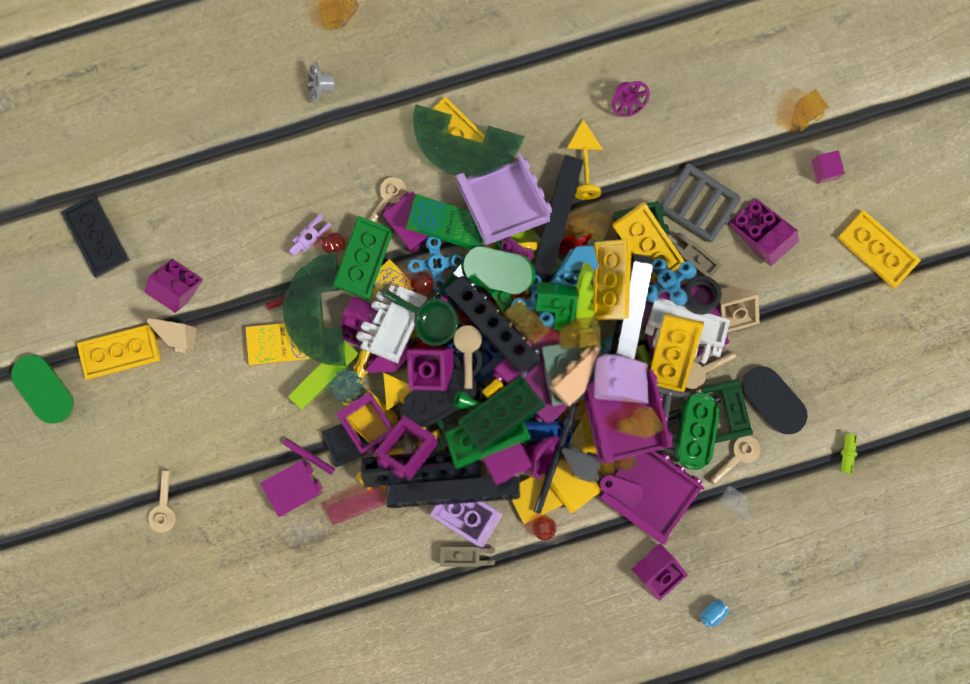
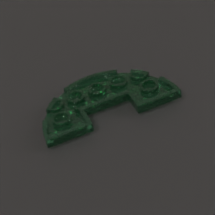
(458, 154)
(305, 314)

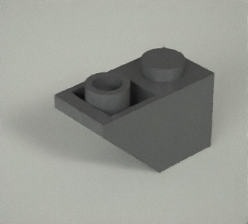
(584, 466)

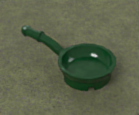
(434, 320)

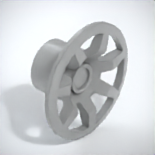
(322, 82)

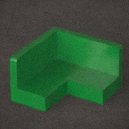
(557, 299)

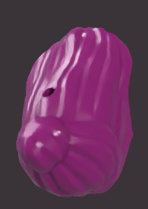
(540, 456)

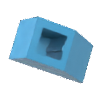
(574, 260)

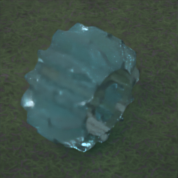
(347, 386)

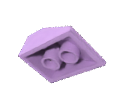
(620, 379)
(470, 520)

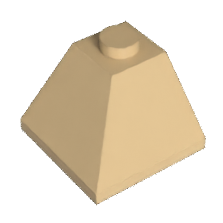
(739, 307)
(175, 334)

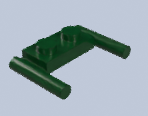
(734, 407)

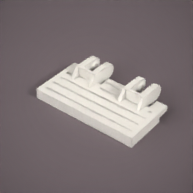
(394, 322)
(712, 335)

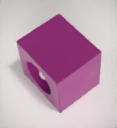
(828, 167)

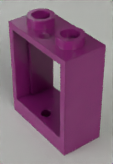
(356, 406)
(405, 425)

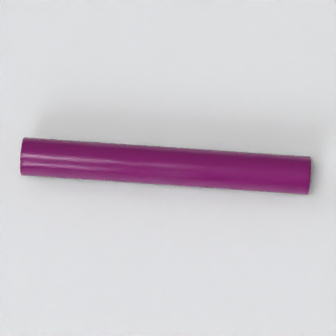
(309, 456)

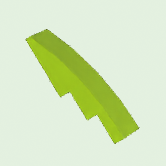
(585, 293)
(319, 380)

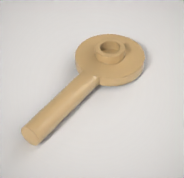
(390, 191)
(467, 341)
(698, 373)
(745, 450)
(162, 517)

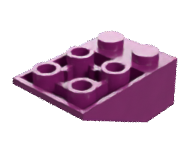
(764, 231)

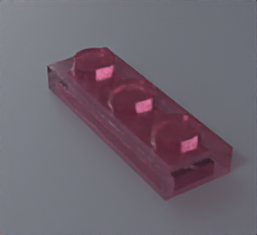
(356, 505)

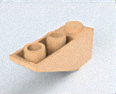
(574, 381)

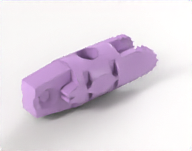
(303, 244)

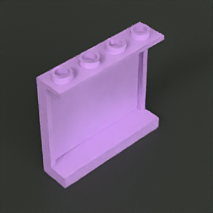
(505, 201)

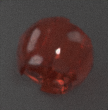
(333, 243)
(422, 283)
(543, 520)

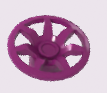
(627, 96)

